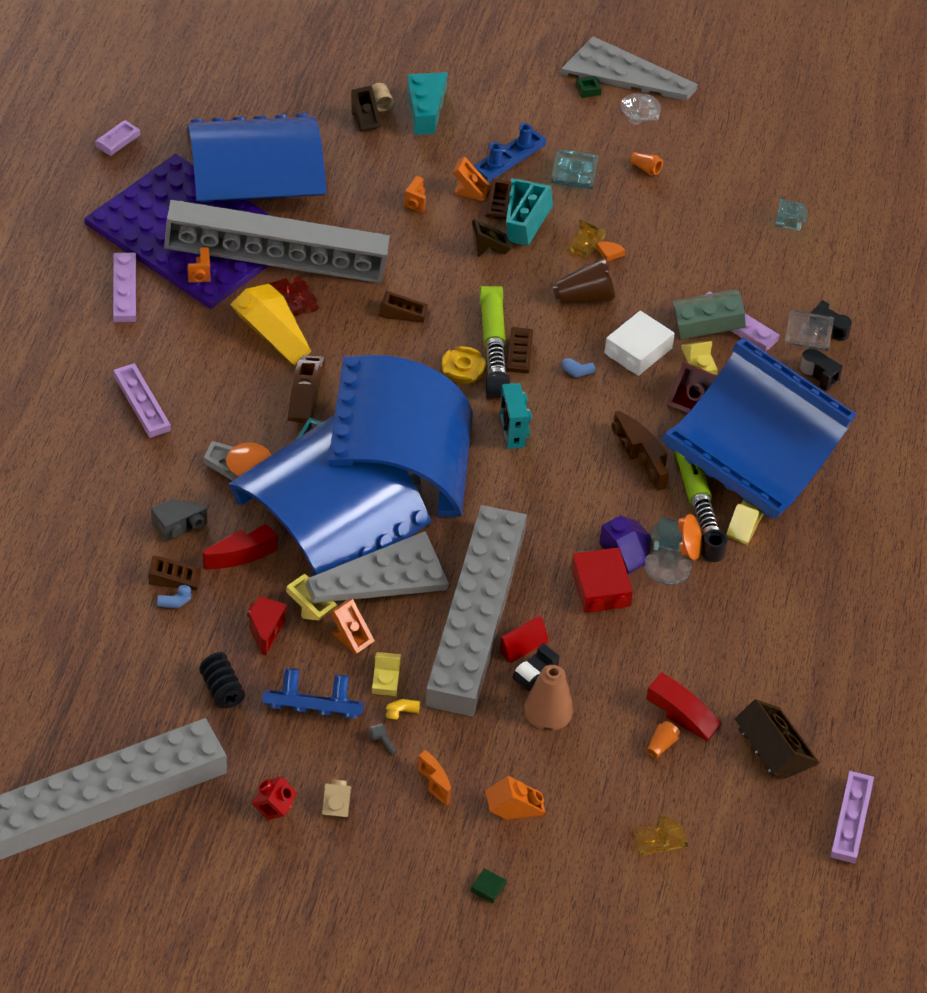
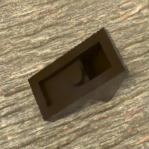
(365, 108)
(486, 237)

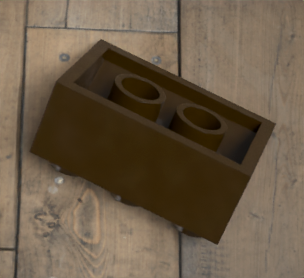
(775, 739)

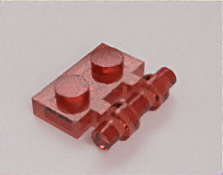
(295, 303)

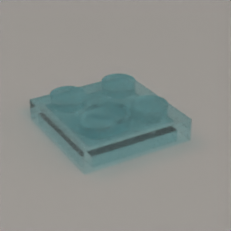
(574, 169)

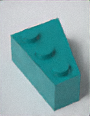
(425, 100)
(527, 210)

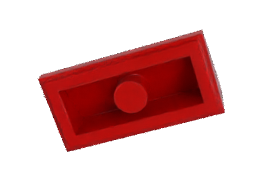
(523, 639)

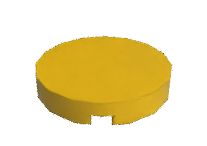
(463, 365)

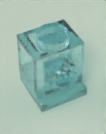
(791, 214)

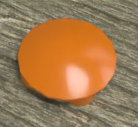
(245, 457)
(691, 537)

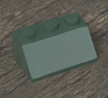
(709, 314)

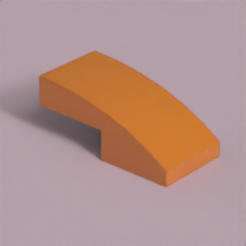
(438, 780)

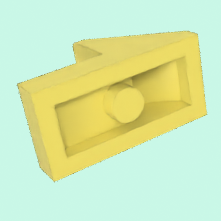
(700, 355)
(744, 522)
(300, 594)
(386, 674)

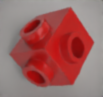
(274, 798)

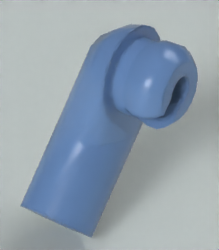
(576, 369)
(177, 600)

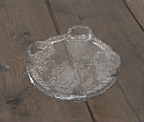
(640, 108)
(667, 566)

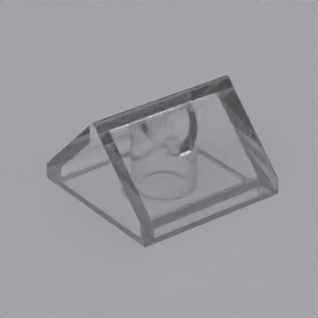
(809, 330)

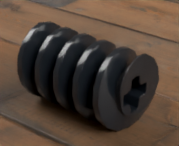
(221, 680)

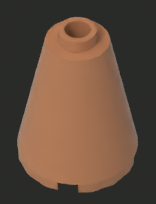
(549, 700)

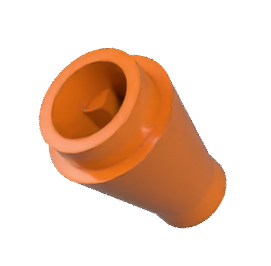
(648, 163)
(664, 737)

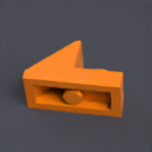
(471, 182)
(351, 627)

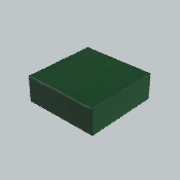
(588, 87)
(488, 885)

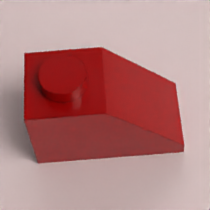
(266, 621)

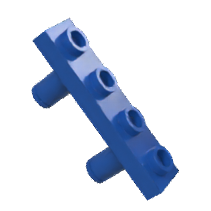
(505, 157)
(301, 702)

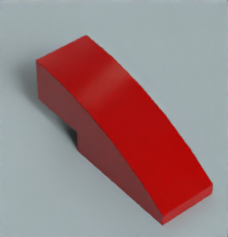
(241, 548)
(682, 707)

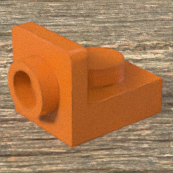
(415, 196)
(201, 269)

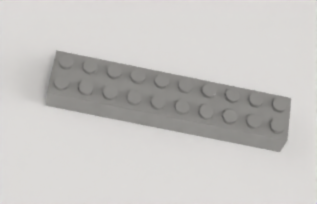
(276, 241)
(476, 611)
(109, 786)

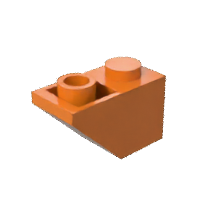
(514, 800)

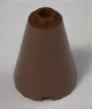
(586, 284)

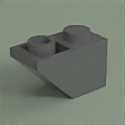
(177, 517)

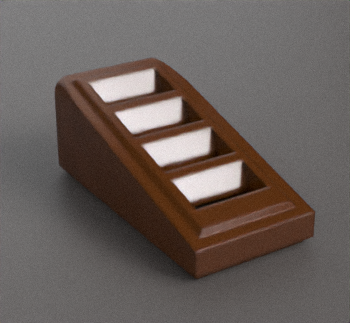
(499, 186)
(396, 307)
(521, 337)
(174, 567)

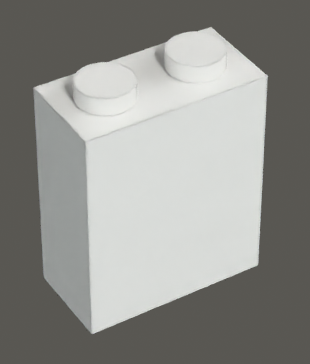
(639, 343)

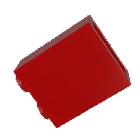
(601, 580)

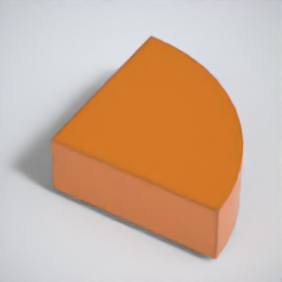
(610, 250)

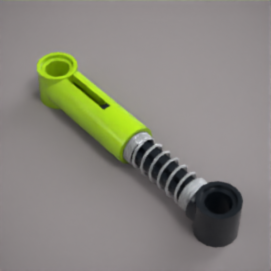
(494, 338)
(699, 497)

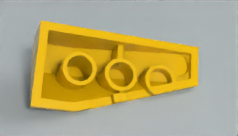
(271, 318)

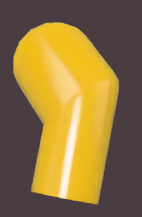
(401, 705)

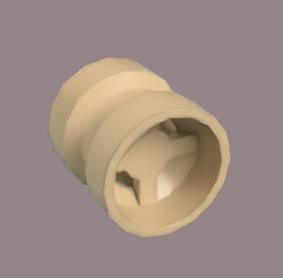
(383, 97)

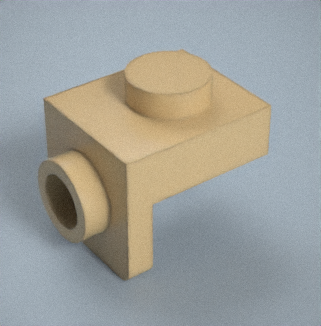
(336, 799)

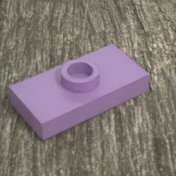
(117, 138)

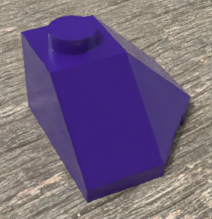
(629, 537)

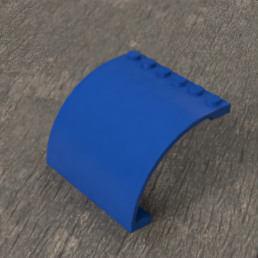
(257, 158)
(405, 419)
(761, 429)
(334, 509)

